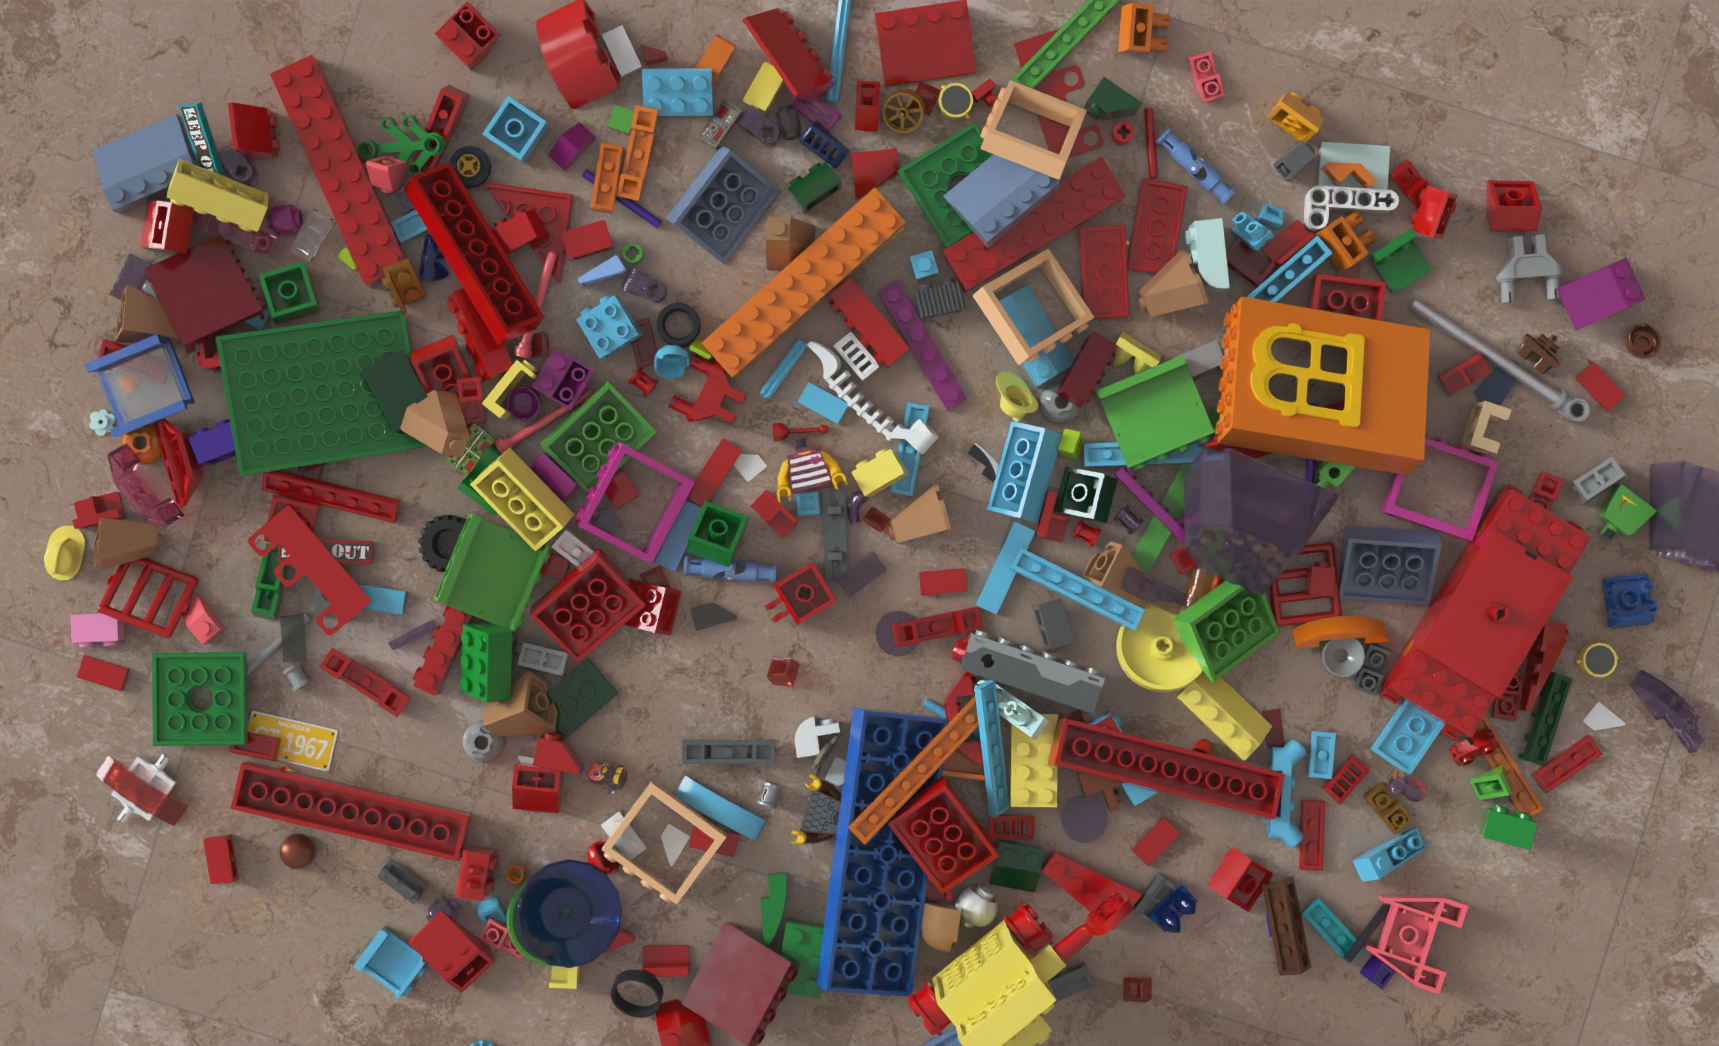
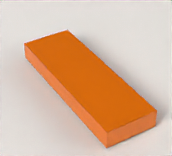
(606, 178)

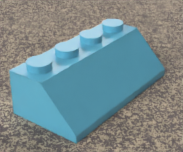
(1035, 327)
(1024, 472)

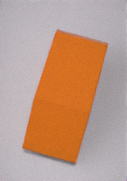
(717, 56)
(1339, 171)

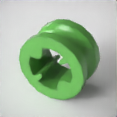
(638, 258)

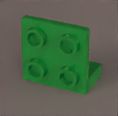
(1400, 262)
(485, 460)

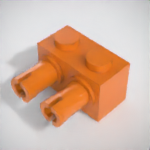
(1137, 29)
(1343, 242)

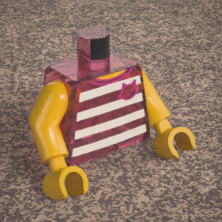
(807, 470)

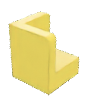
(564, 977)

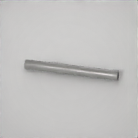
(269, 650)

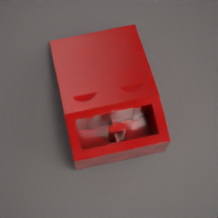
(166, 227)
(452, 951)

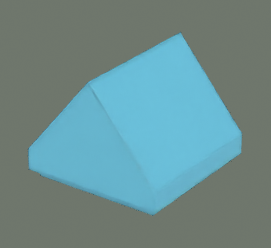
(1271, 216)

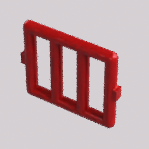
(1277, 599)
(147, 623)

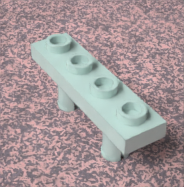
(1018, 713)

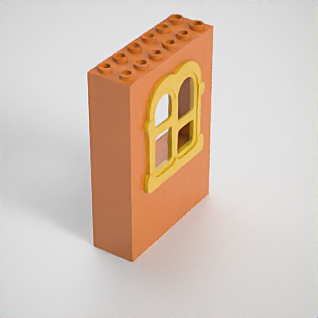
(1383, 387)

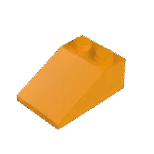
(1296, 117)

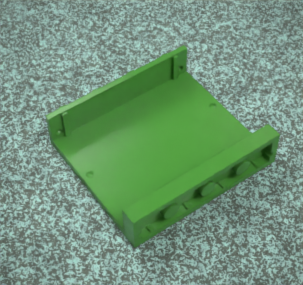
(1156, 413)
(491, 573)

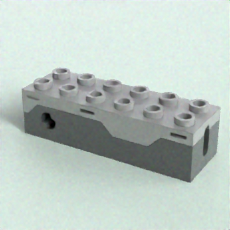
(1030, 671)

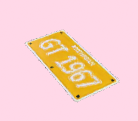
(299, 742)

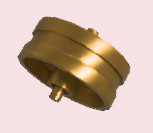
(903, 111)

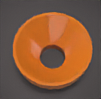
(152, 451)

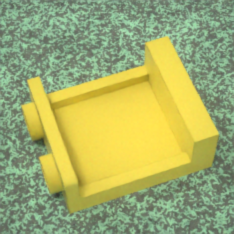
(505, 385)

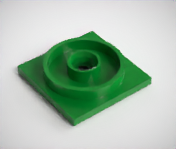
(930, 178)
(178, 719)

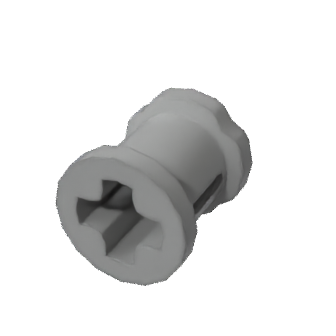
(297, 676)
(770, 794)

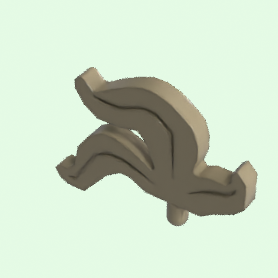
(823, 754)

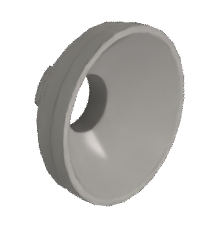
(1049, 409)
(1354, 659)
(494, 747)

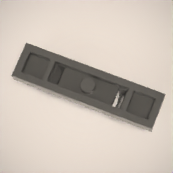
(834, 532)
(728, 752)

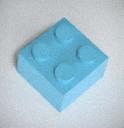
(516, 129)

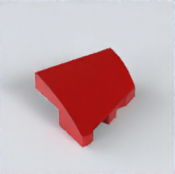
(873, 169)

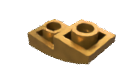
(1388, 808)

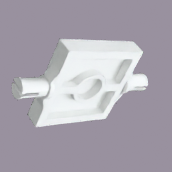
(153, 775)

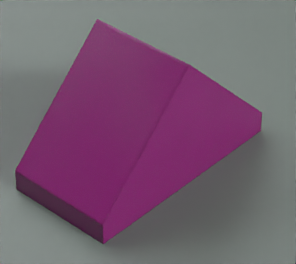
(571, 145)

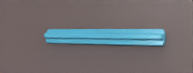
(839, 48)

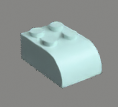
(1209, 253)

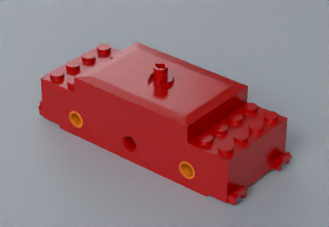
(1487, 613)

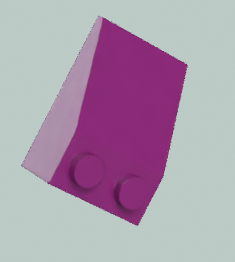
(1601, 293)

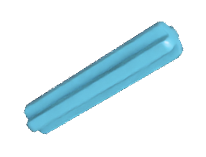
(783, 369)

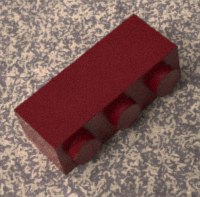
(1087, 369)

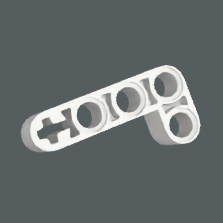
(1351, 203)

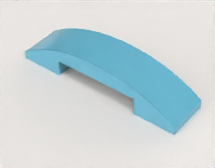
(719, 808)

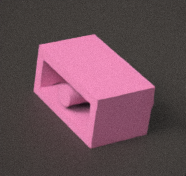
(96, 628)

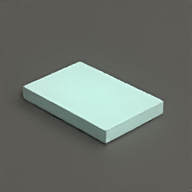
(1372, 157)

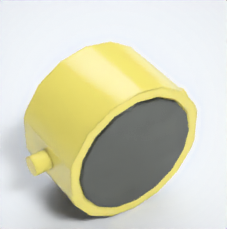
(955, 101)
(1597, 659)

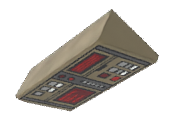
(720, 124)

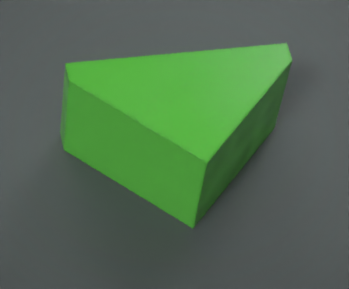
(1492, 784)

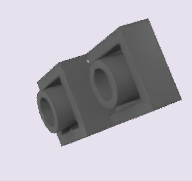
(1371, 673)

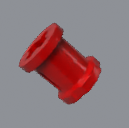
(1127, 128)
(636, 380)
(1086, 533)

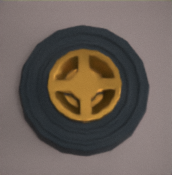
(464, 159)

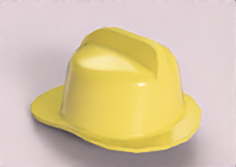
(1015, 396)
(64, 553)

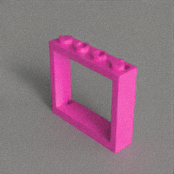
(1461, 452)
(667, 518)

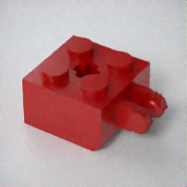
(798, 607)
(477, 872)

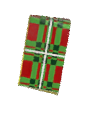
(476, 445)

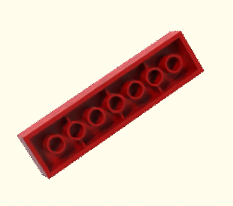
(1077, 201)
(473, 253)

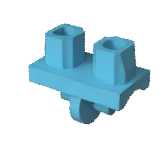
(1251, 231)

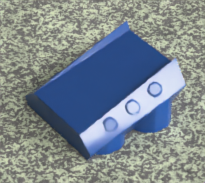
(1629, 601)

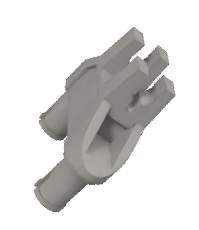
(1529, 266)

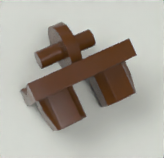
(1546, 359)

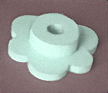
(108, 421)

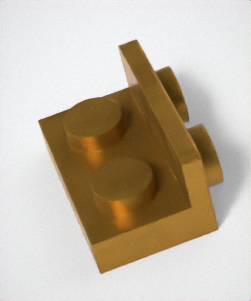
(403, 283)

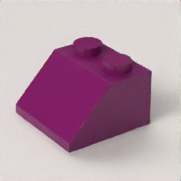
(555, 477)

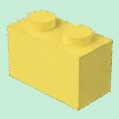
(880, 472)

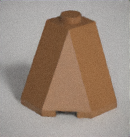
(786, 240)
(1173, 288)
(142, 318)
(438, 423)
(921, 518)
(123, 542)
(1109, 570)
(525, 712)

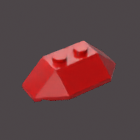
(179, 460)
(680, 1025)

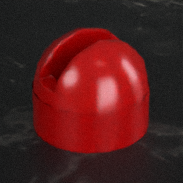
(1203, 746)

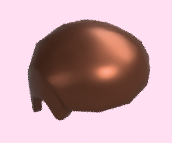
(1643, 341)
(297, 851)

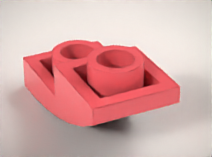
(1206, 76)
(497, 935)

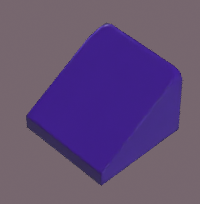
(1377, 972)

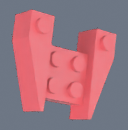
(1410, 934)

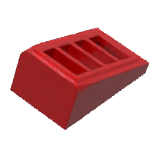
(1340, 798)
(1002, 835)

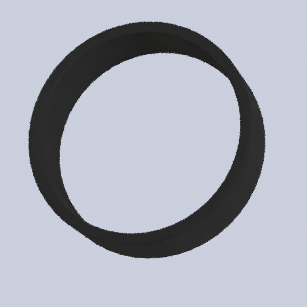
(634, 1010)

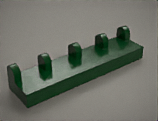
(1546, 719)

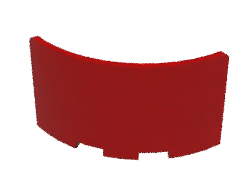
(574, 56)

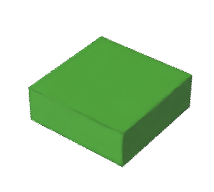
(621, 119)

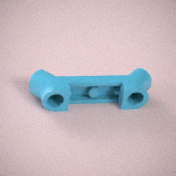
(1282, 760)

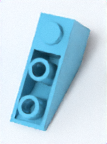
(1389, 855)

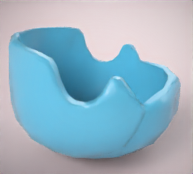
(671, 361)

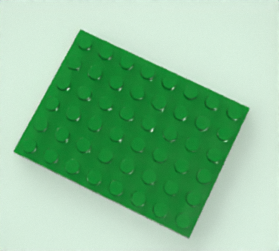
(302, 396)

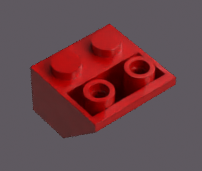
(468, 35)
(536, 788)

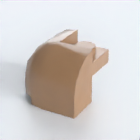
(940, 926)

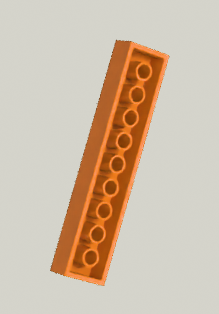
(804, 283)

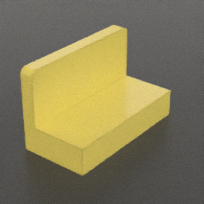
(764, 88)

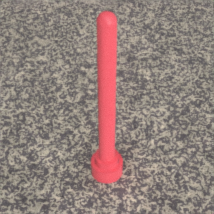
(524, 347)
(504, 444)

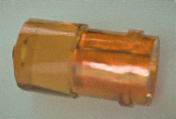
(1199, 586)

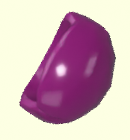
(523, 403)

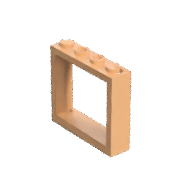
(1024, 152)
(1005, 327)
(687, 813)

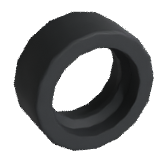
(674, 307)

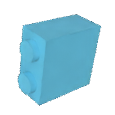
(608, 326)

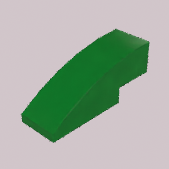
(269, 587)
(773, 905)

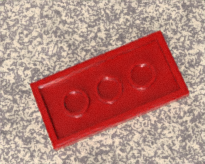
(1156, 225)
(1104, 270)

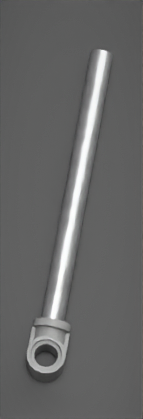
(1561, 401)

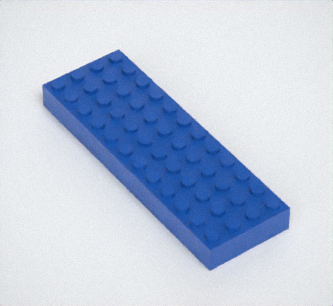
(876, 885)

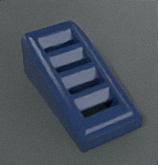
(823, 133)

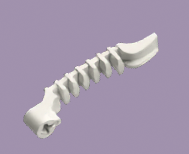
(919, 435)

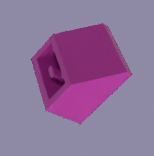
(563, 378)

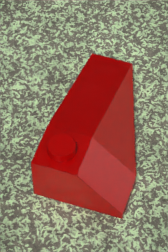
(1541, 661)

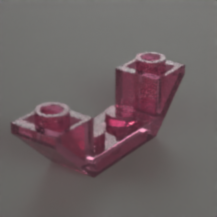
(256, 242)
(136, 491)

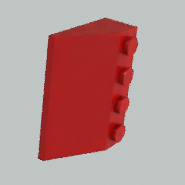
(925, 43)
(790, 53)
(587, 606)
(943, 835)

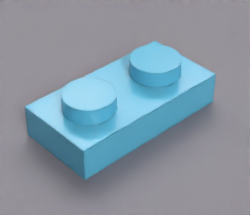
(1321, 754)

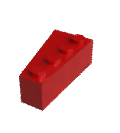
(1084, 883)

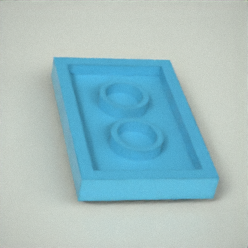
(678, 91)
(1406, 737)

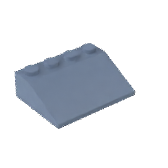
(142, 164)
(999, 197)
(722, 204)
(1388, 565)

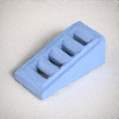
(608, 269)

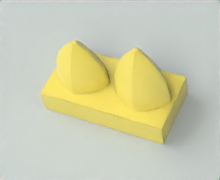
(1128, 347)

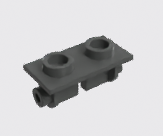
(402, 881)

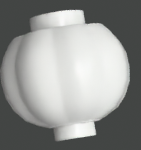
(977, 906)

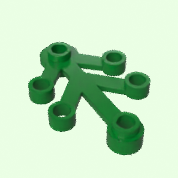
(406, 144)

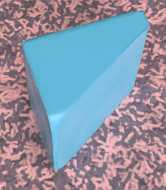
(491, 909)

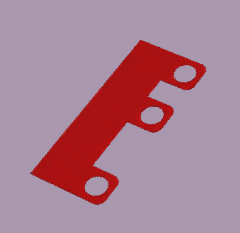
(1054, 86)
(315, 561)

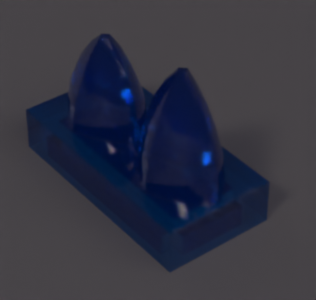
(429, 268)
(1168, 914)

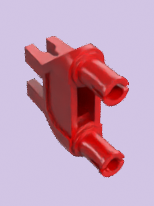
(711, 396)

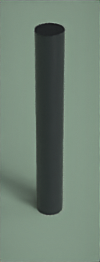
(1366, 933)

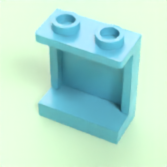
(392, 962)

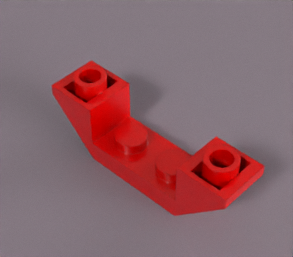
(963, 688)

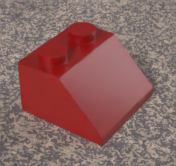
(1513, 206)
(1433, 212)
(557, 754)
(1239, 879)

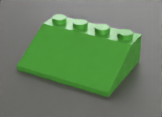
(591, 431)
(1226, 627)

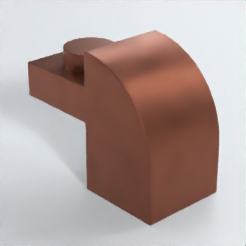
(1092, 785)

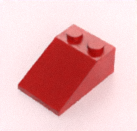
(253, 131)
(440, 365)

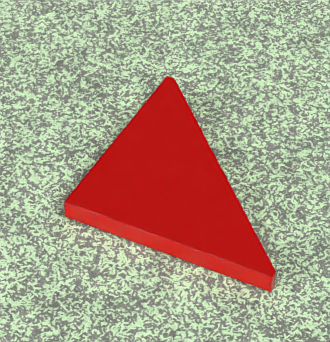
(553, 211)

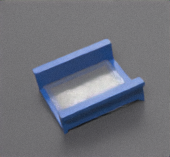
(143, 383)

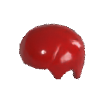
(597, 859)

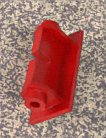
(1465, 754)

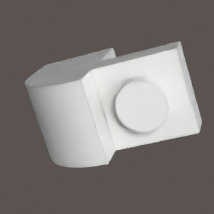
(807, 735)

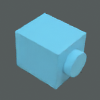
(923, 266)

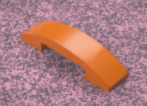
(638, 153)
(1339, 628)

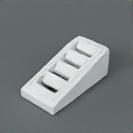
(869, 370)

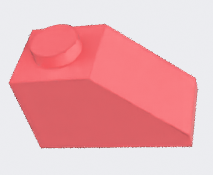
(386, 173)
(202, 621)

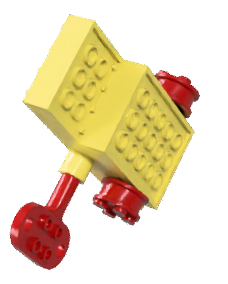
(1001, 985)

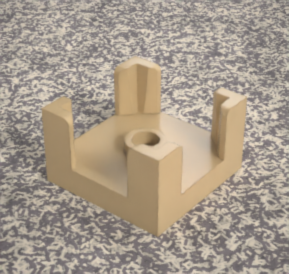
(1477, 425)

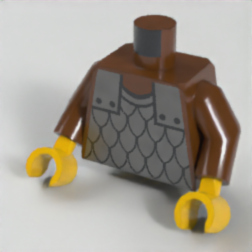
(821, 813)

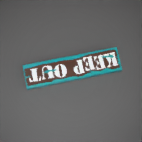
(201, 137)

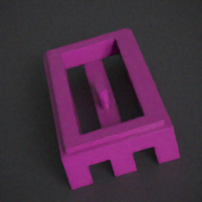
(831, 123)

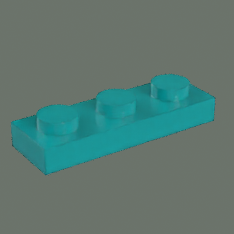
(1329, 927)

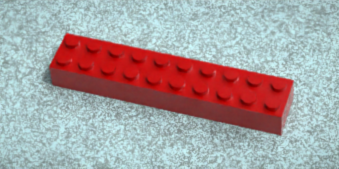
(339, 168)
(1166, 769)
(351, 810)

